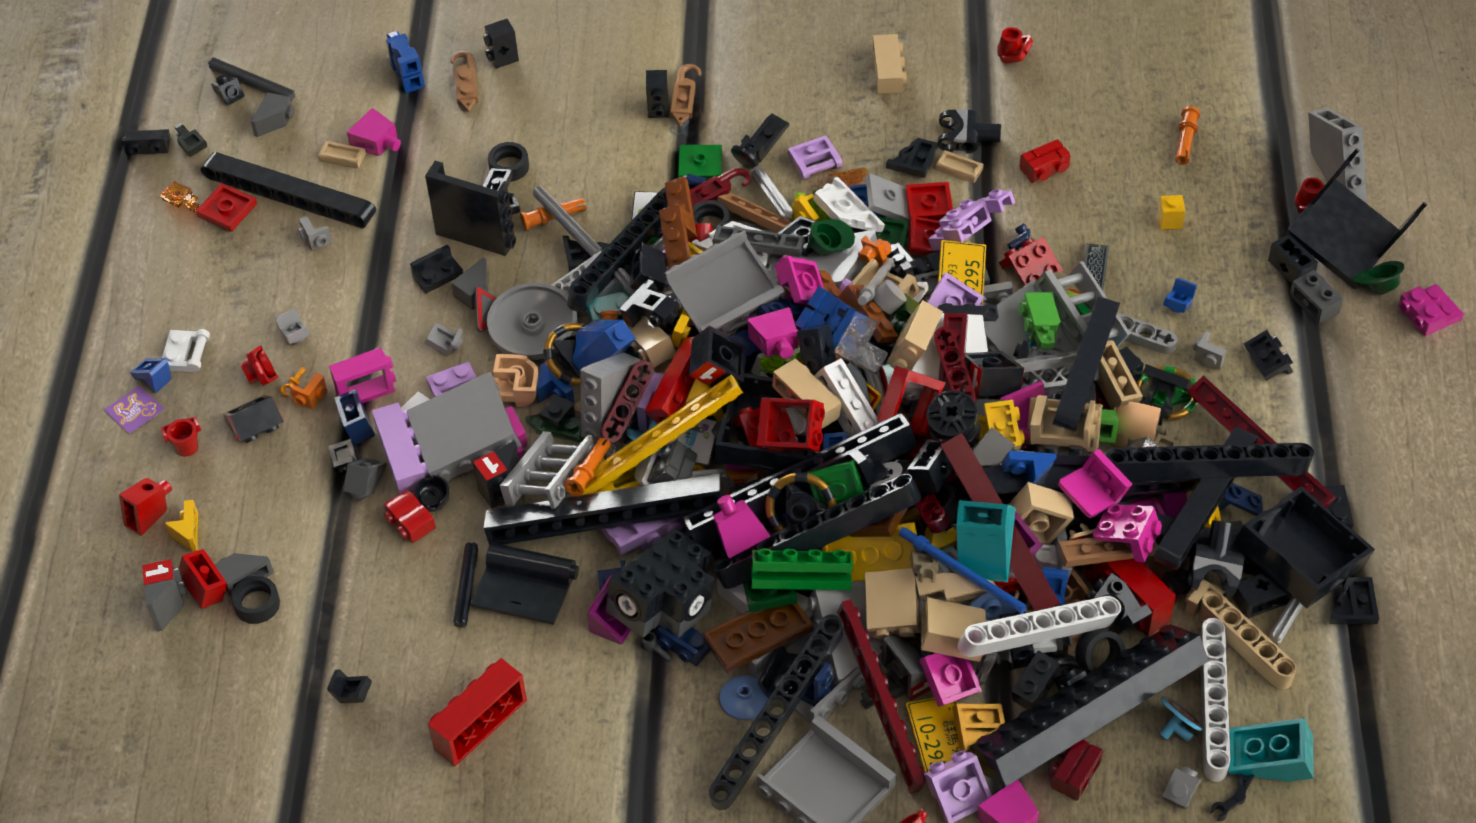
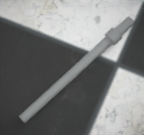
(868, 292)

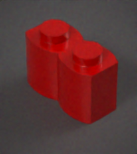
(409, 516)

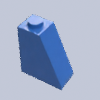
(600, 341)

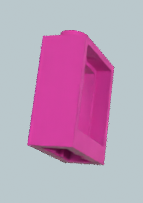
(361, 366)

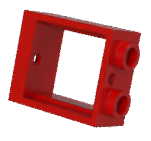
(895, 392)
(770, 423)

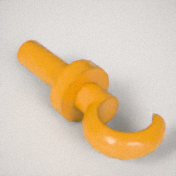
(293, 381)

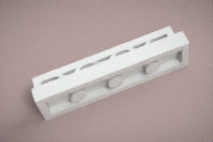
(854, 404)

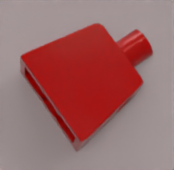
(144, 504)

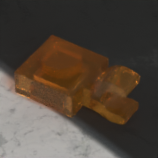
(854, 175)
(180, 194)

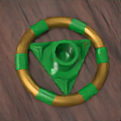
(1180, 396)

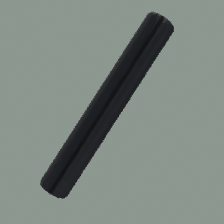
(465, 584)

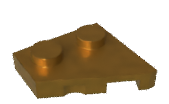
(976, 721)

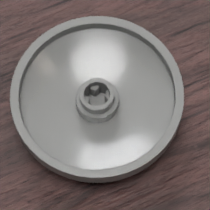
(526, 316)

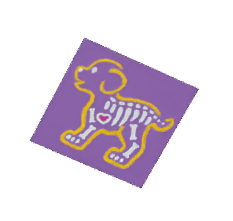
(134, 409)

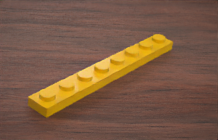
(663, 433)

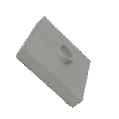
(887, 197)

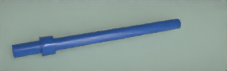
(923, 545)

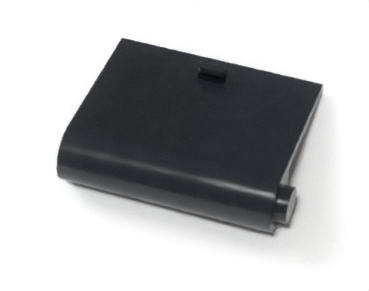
(524, 583)

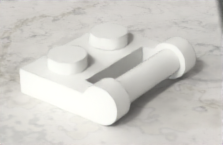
(179, 346)

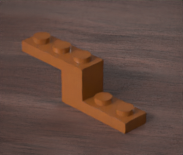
(677, 221)
(884, 332)

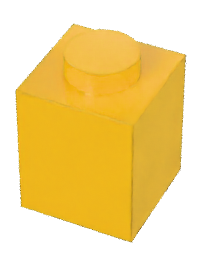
(1171, 212)

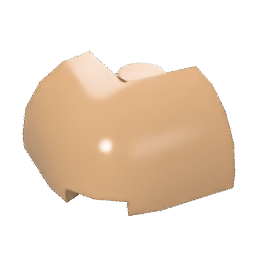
(516, 378)
(1136, 422)

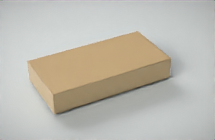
(341, 154)
(959, 166)

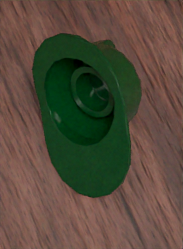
(830, 236)
(1382, 277)

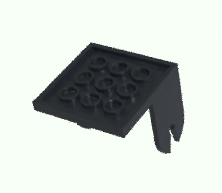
(1345, 230)

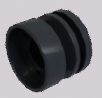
(954, 414)

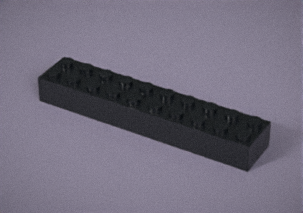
(1088, 704)

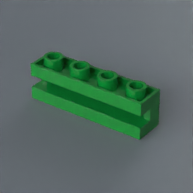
(801, 569)

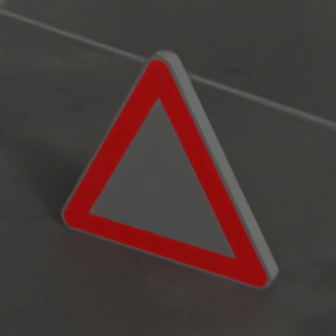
(483, 302)

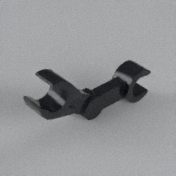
(1237, 799)

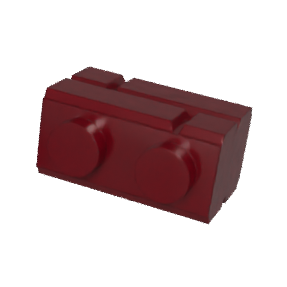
(1076, 769)

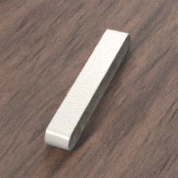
(1077, 619)
(1213, 708)

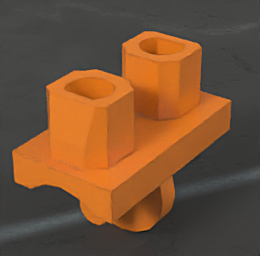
(874, 250)

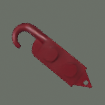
(717, 186)

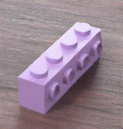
(399, 446)

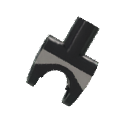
(966, 131)
(1216, 558)

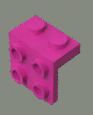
(1095, 485)
(1130, 525)

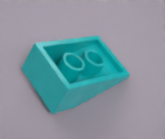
(1272, 750)

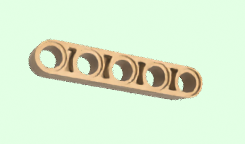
(1250, 650)

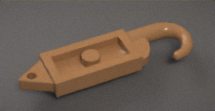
(466, 81)
(683, 94)

